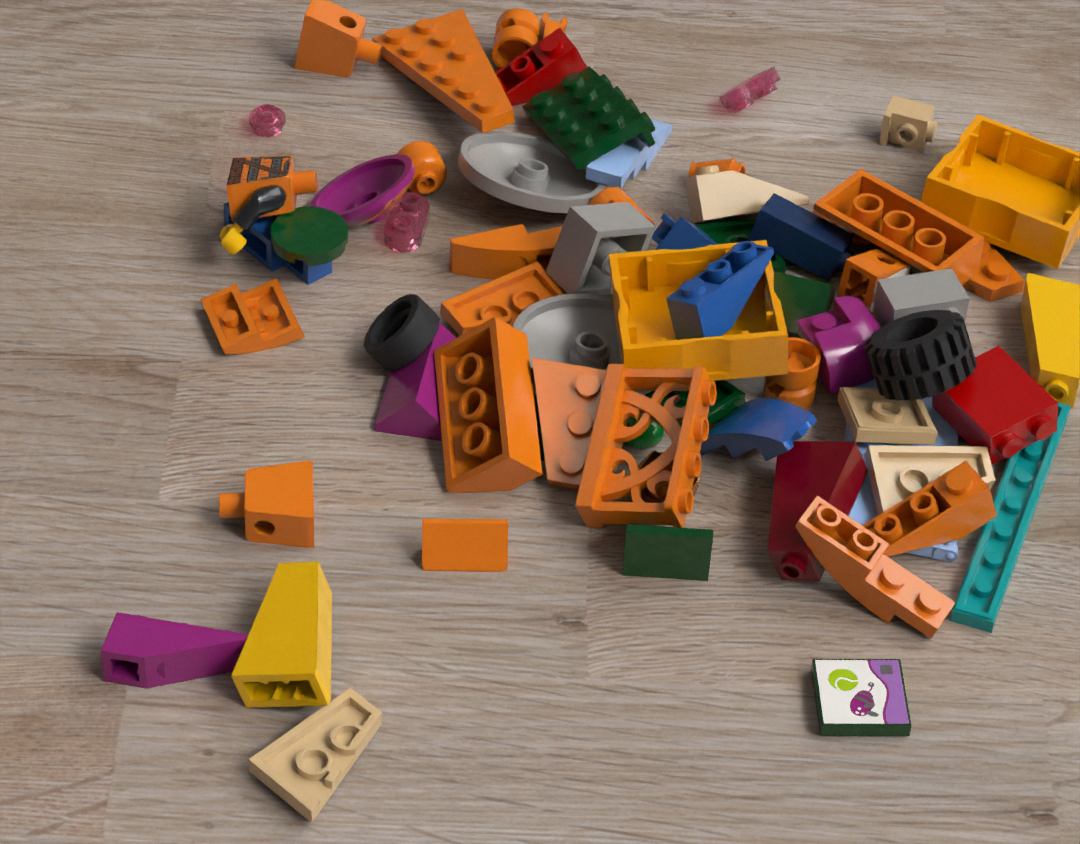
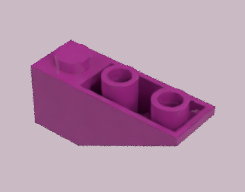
(164, 652)

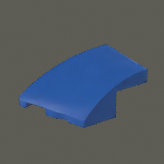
(760, 424)

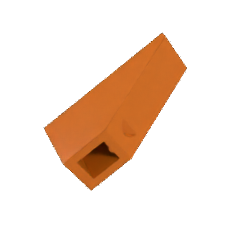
(936, 513)

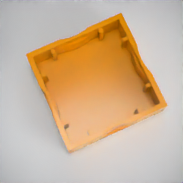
(1010, 190)
(644, 325)

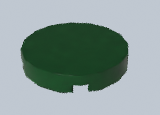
(309, 235)

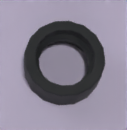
(401, 332)

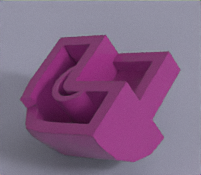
(841, 342)

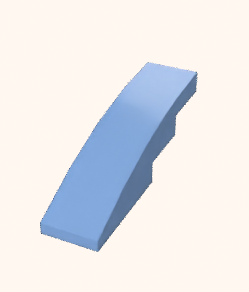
(627, 159)

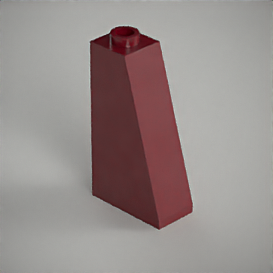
(810, 470)

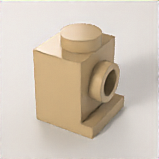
(908, 123)

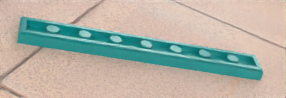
(1004, 536)

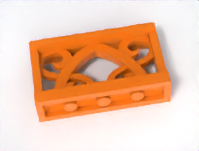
(610, 430)

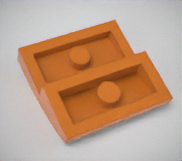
(253, 319)

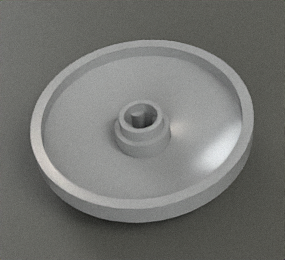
(525, 171)
(572, 331)

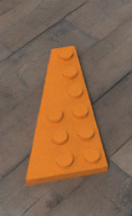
(451, 66)

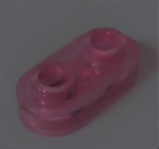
(759, 84)
(407, 223)

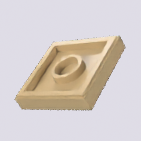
(885, 420)

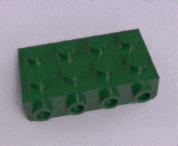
(587, 117)

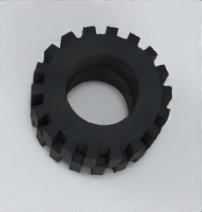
(920, 355)

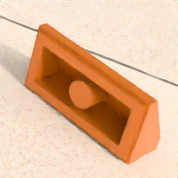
(465, 545)

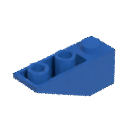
(718, 294)

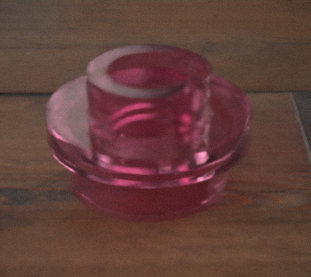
(267, 120)

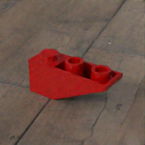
(540, 68)

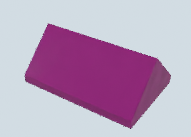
(411, 396)

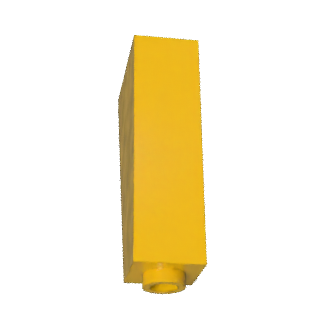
(1053, 335)
(289, 642)

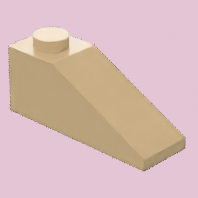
(731, 194)

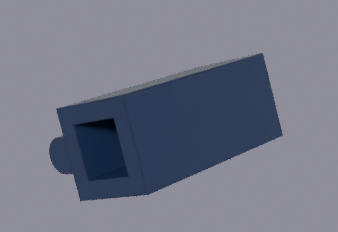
(802, 237)

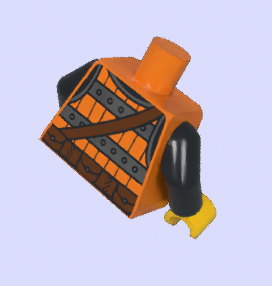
(262, 189)

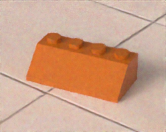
(903, 226)
(487, 410)

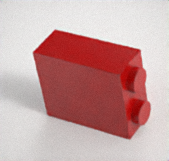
(998, 407)

